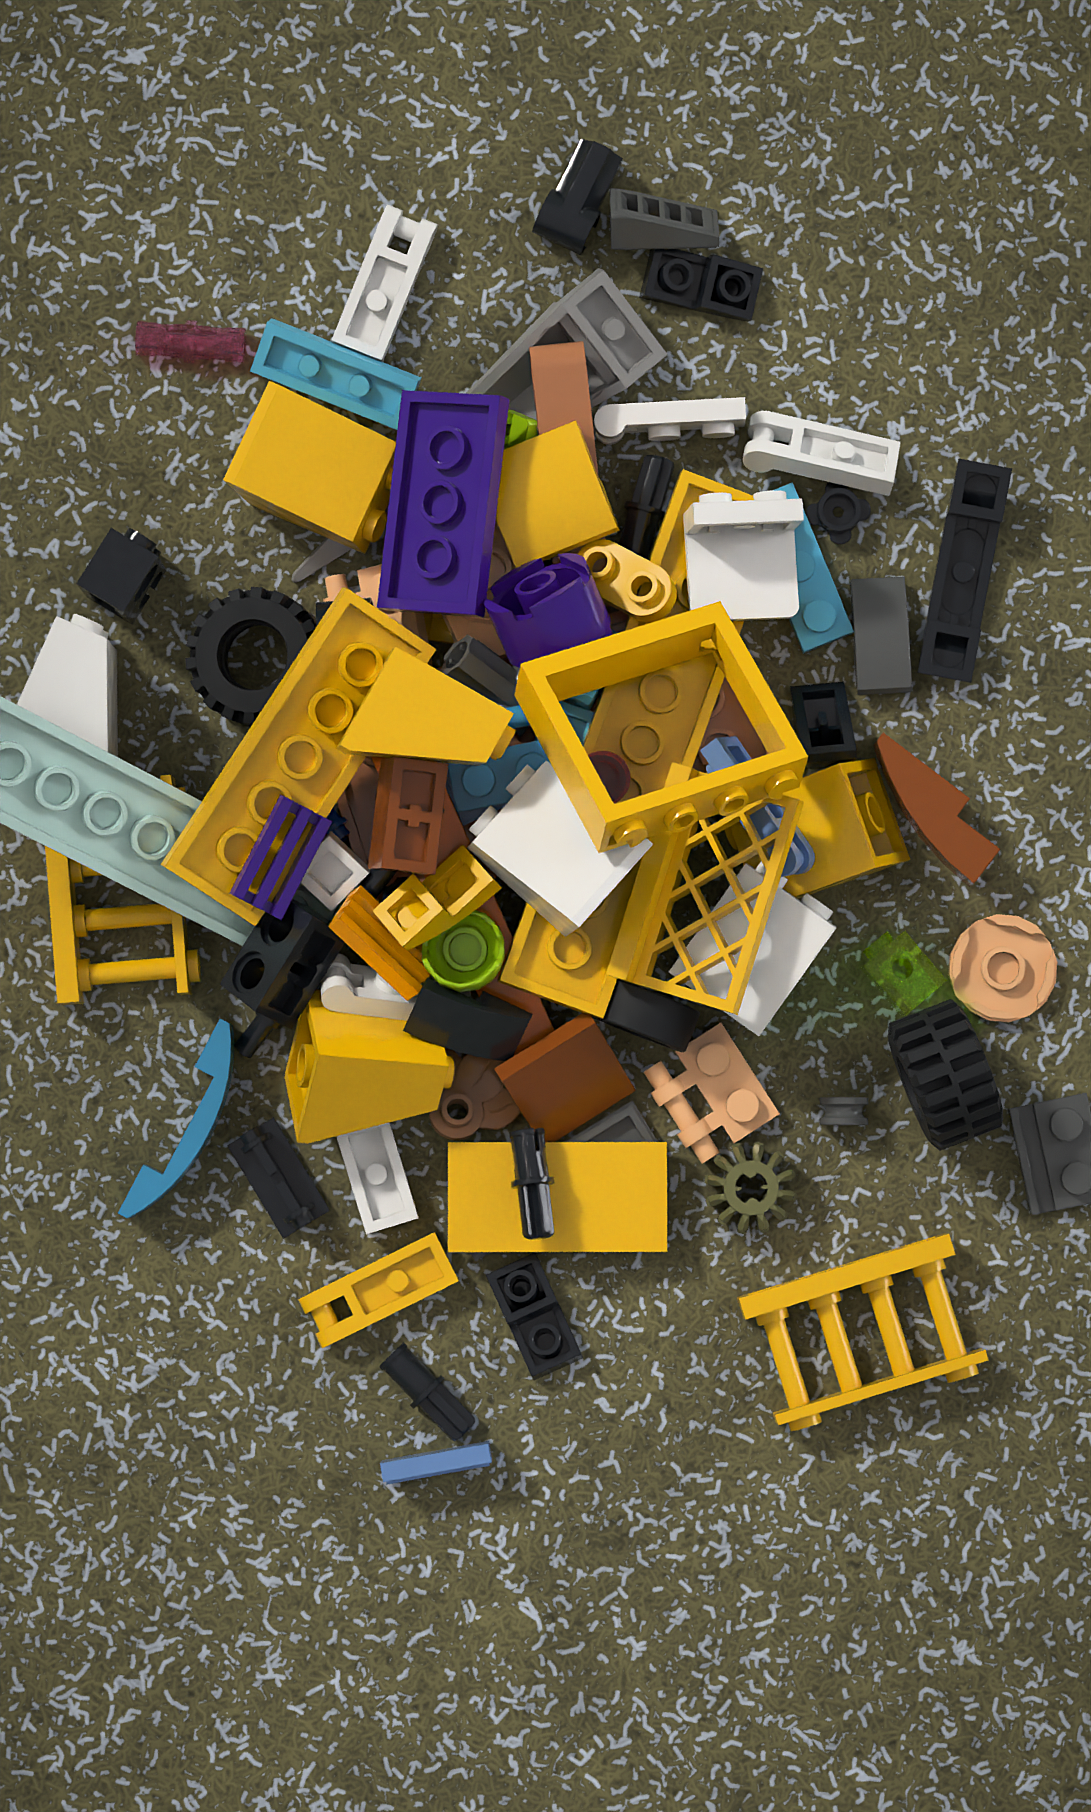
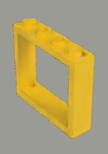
(633, 654)

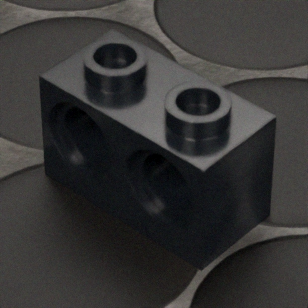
(122, 573)
(283, 963)

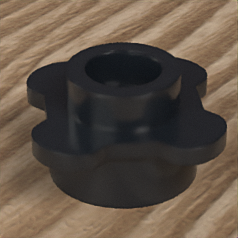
(838, 527)

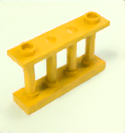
(74, 921)
(874, 1278)

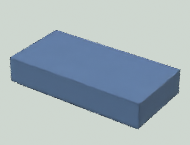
(436, 1462)

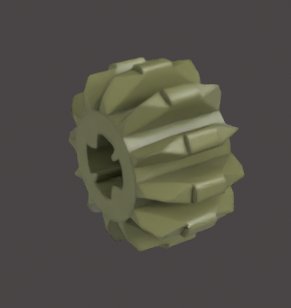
(749, 1170)

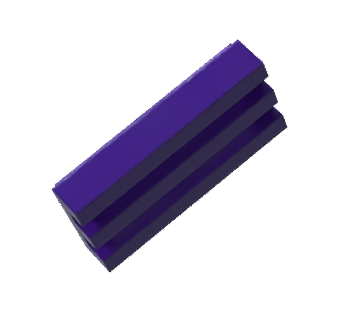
(299, 867)

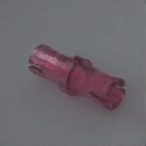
(190, 341)

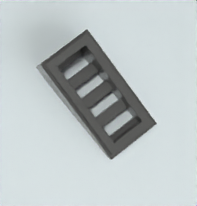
(659, 223)

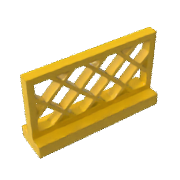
(658, 888)

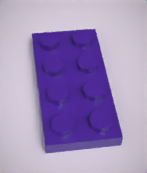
(443, 503)

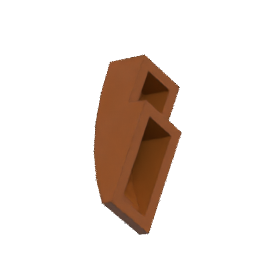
(932, 811)

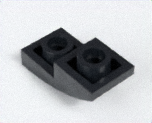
(702, 283)
(469, 1026)
(534, 1316)

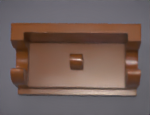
(408, 816)

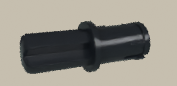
(646, 505)
(532, 1183)
(428, 1392)

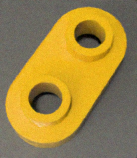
(624, 575)

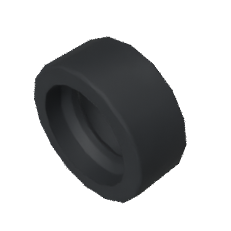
(650, 1016)

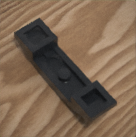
(963, 570)

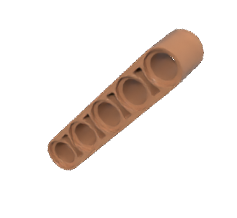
(563, 397)

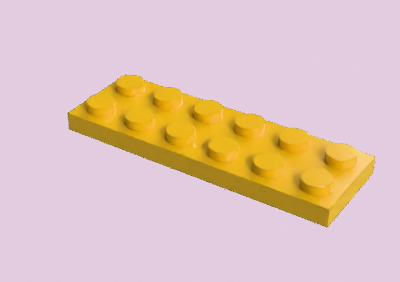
(291, 751)

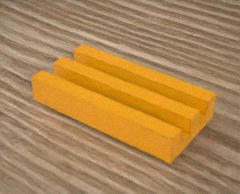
(377, 946)

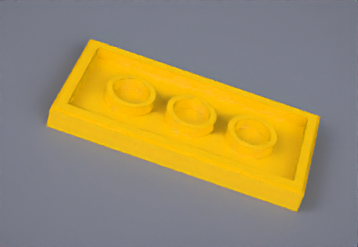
(600, 1200)

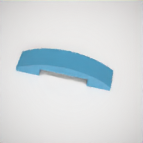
(153, 1184)

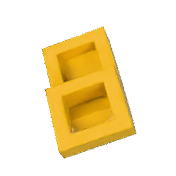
(431, 906)

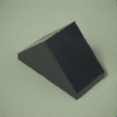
(823, 723)

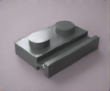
(1054, 1152)

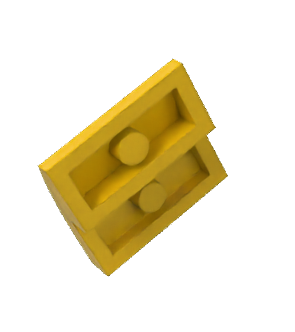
(551, 496)

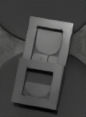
(881, 635)

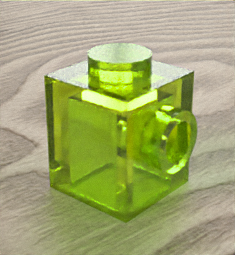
(901, 971)

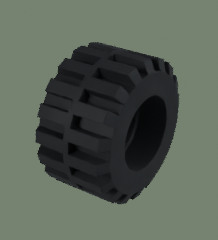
(217, 632)
(945, 1074)

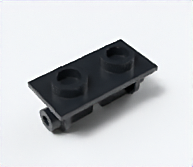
(278, 1177)

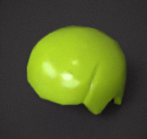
(466, 953)

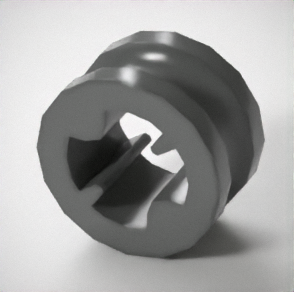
(843, 1111)

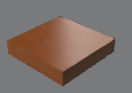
(565, 1078)

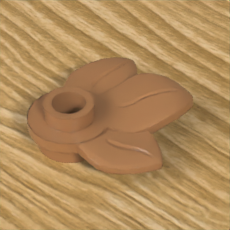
(480, 1093)

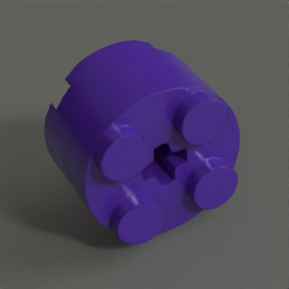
(547, 608)

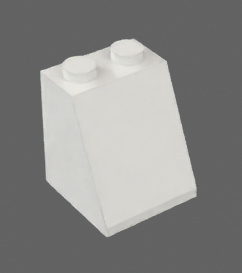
(76, 682)
(546, 851)
(787, 948)

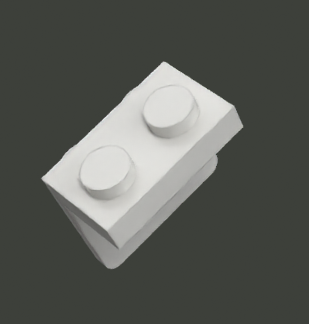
(743, 554)

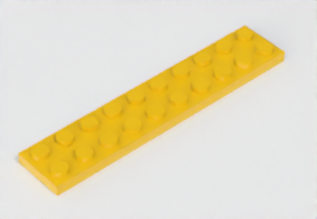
(649, 726)

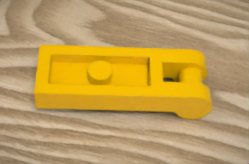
(381, 1288)

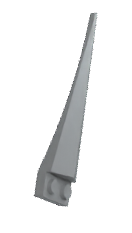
(616, 353)

